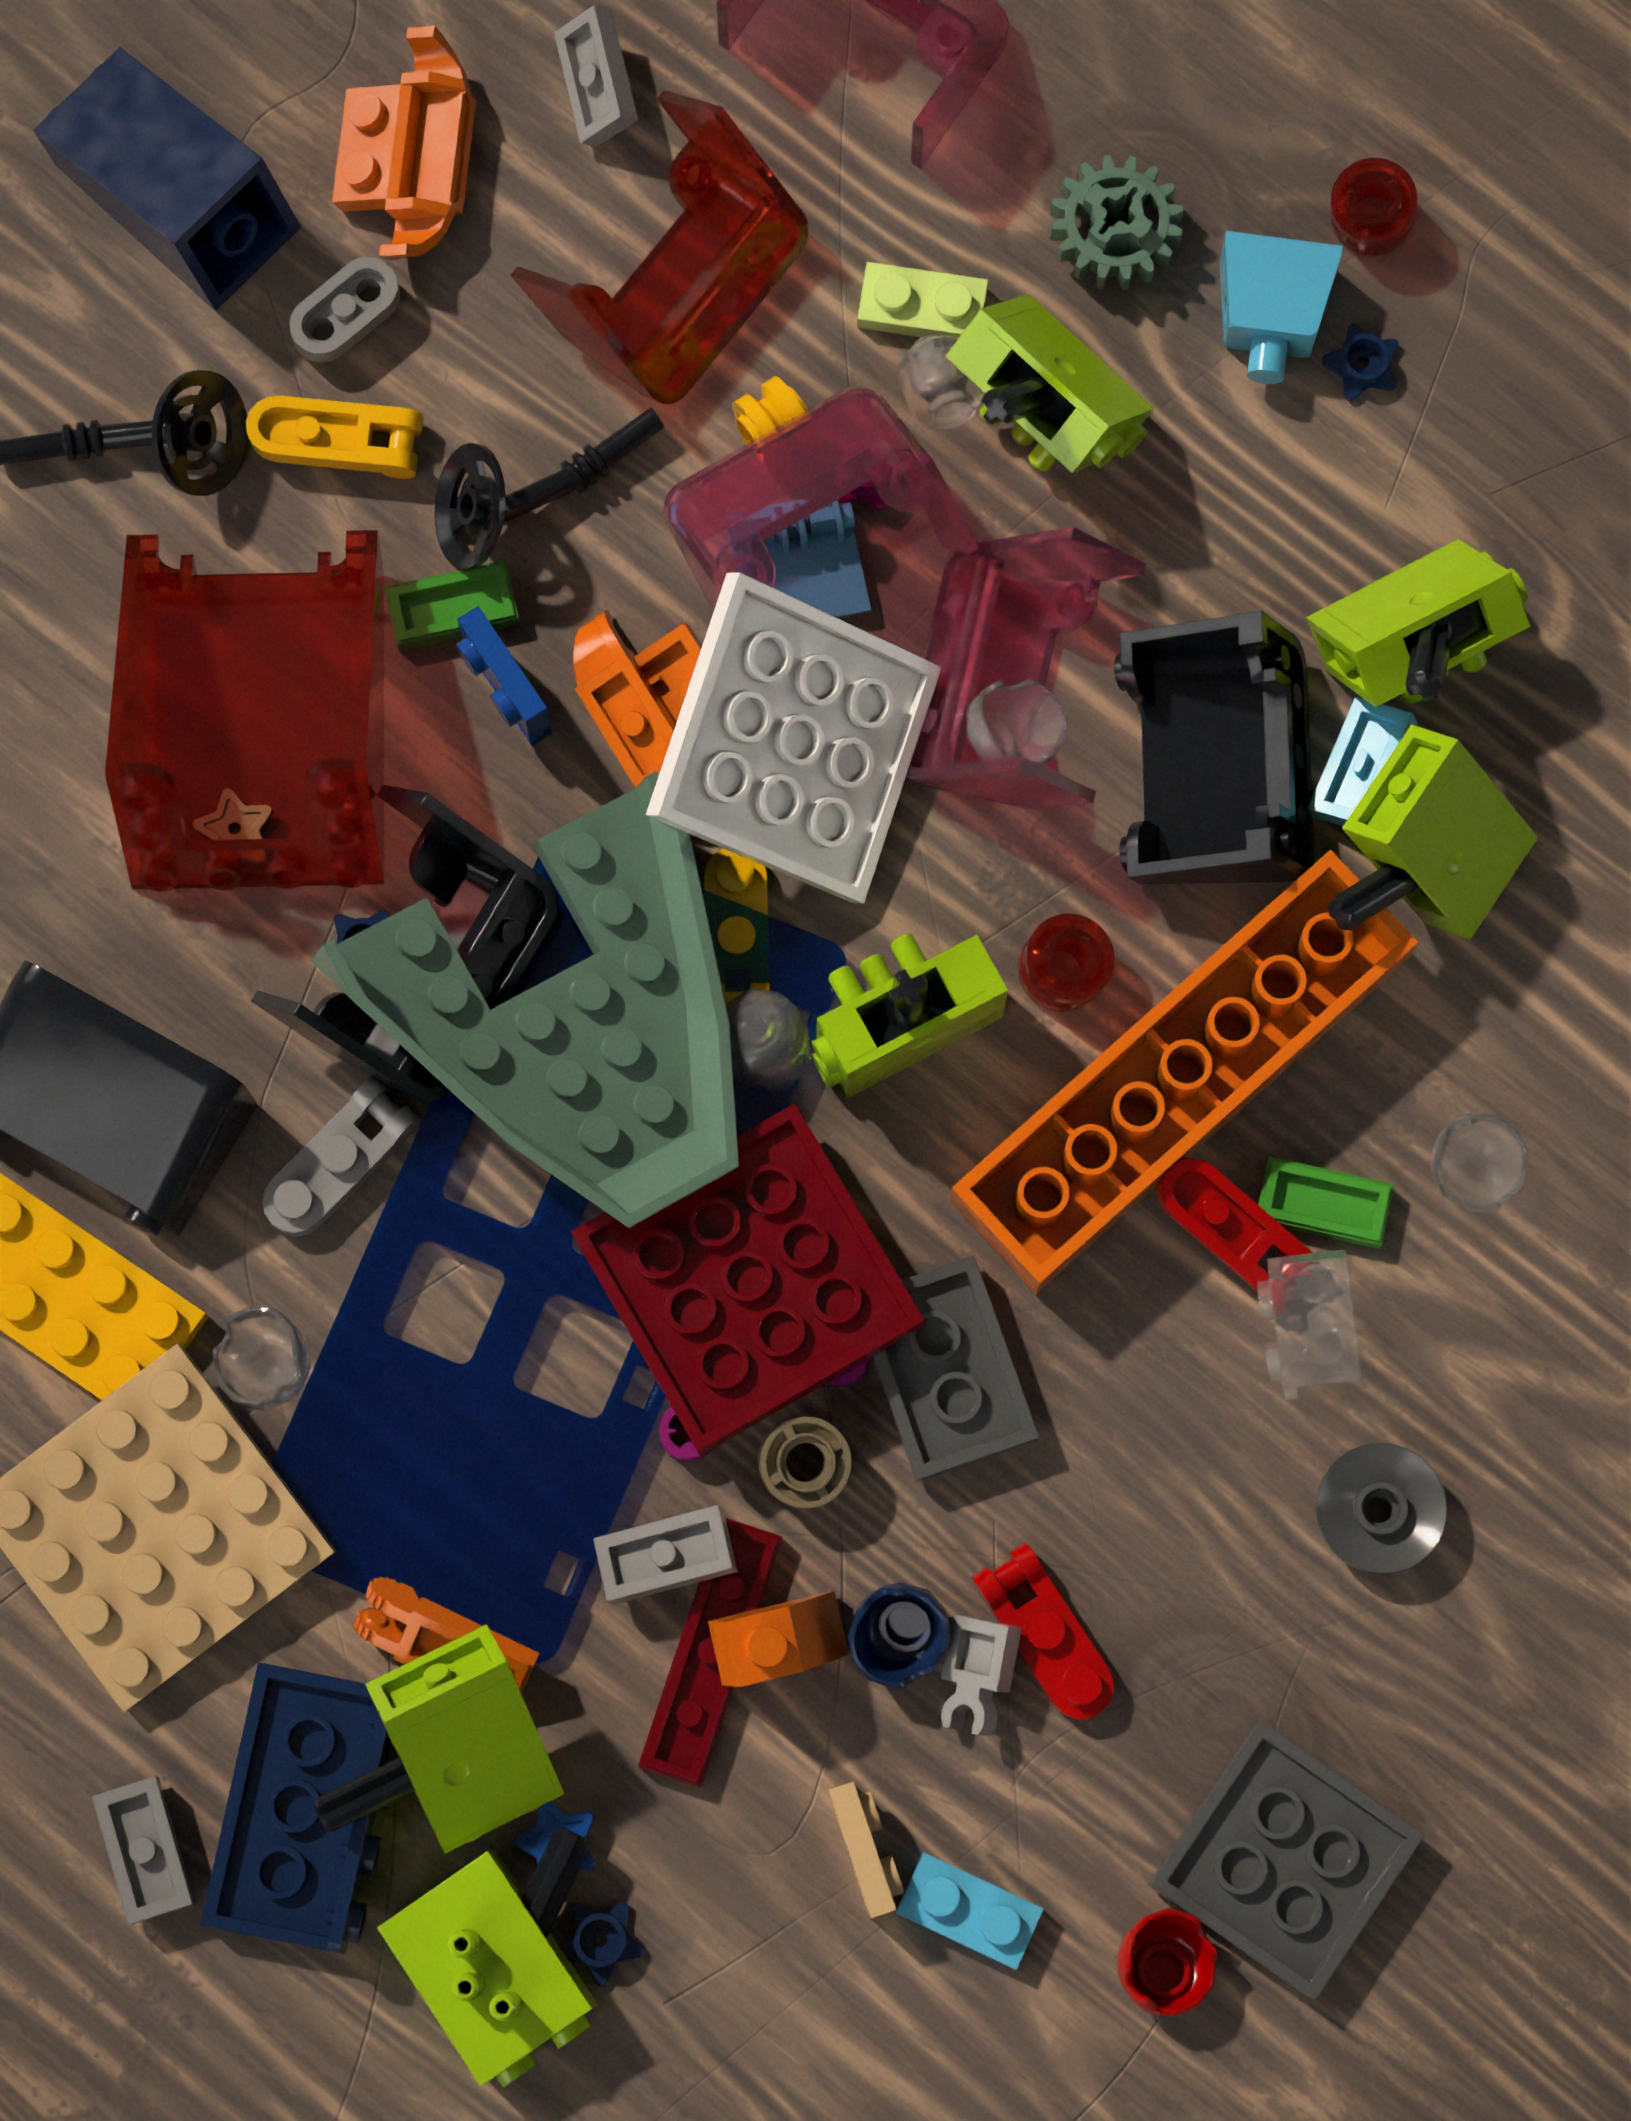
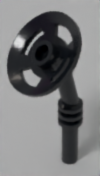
(180, 432)
(486, 507)

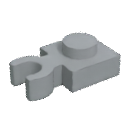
(980, 1661)

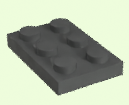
(954, 1377)

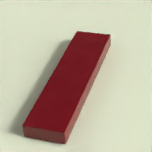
(693, 1693)

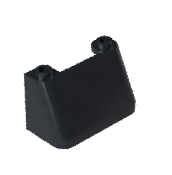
(1220, 752)
(114, 1099)

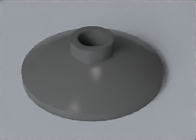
(1405, 1485)

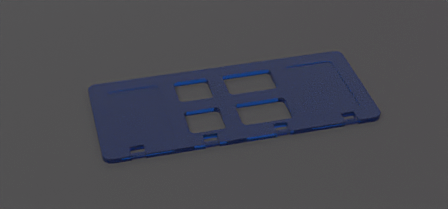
(448, 1464)

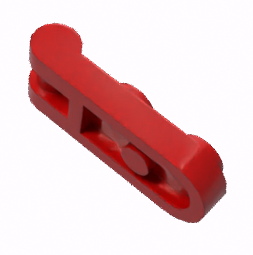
(1223, 1218)
(1050, 1636)

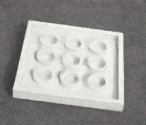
(794, 739)

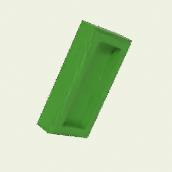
(429, 607)
(1326, 1202)

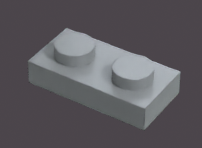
(595, 76)
(665, 1555)
(143, 1850)

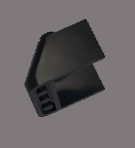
(491, 911)

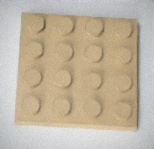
(154, 1527)

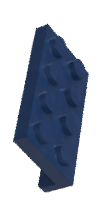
(274, 1860)

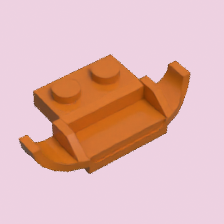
(409, 147)
(634, 695)

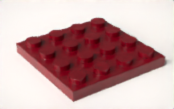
(752, 1284)

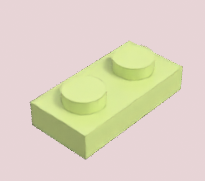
(918, 301)

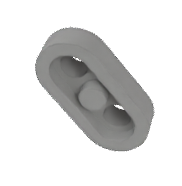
(340, 308)

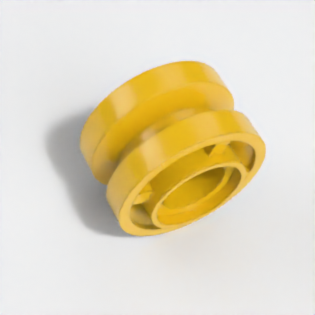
(776, 407)

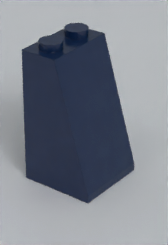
(169, 176)

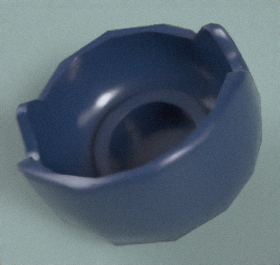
(899, 1634)

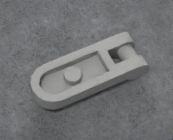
(336, 1161)

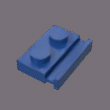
(513, 692)

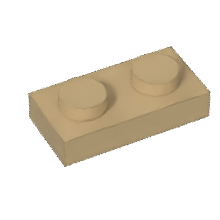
(875, 1876)

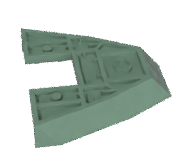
(606, 1068)

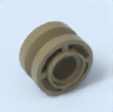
(834, 1468)

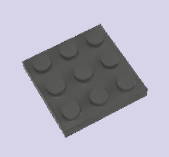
(1286, 1860)

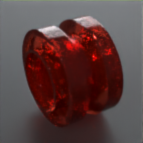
(1378, 179)
(1085, 942)

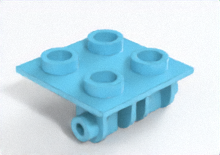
(821, 562)

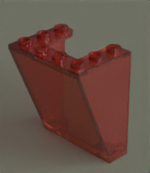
(254, 692)

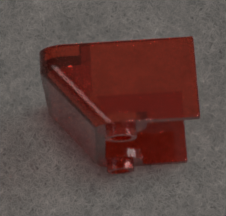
(701, 275)

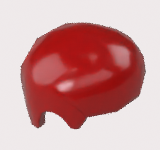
(1167, 1963)

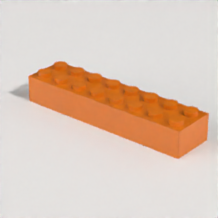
(1178, 1075)

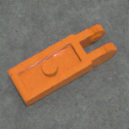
(427, 1627)

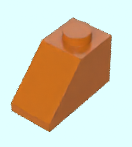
(778, 1640)

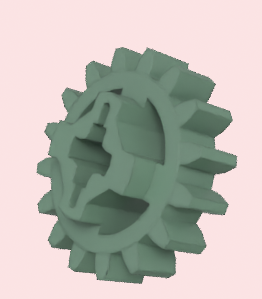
(1105, 198)

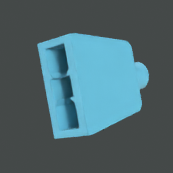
(1274, 298)

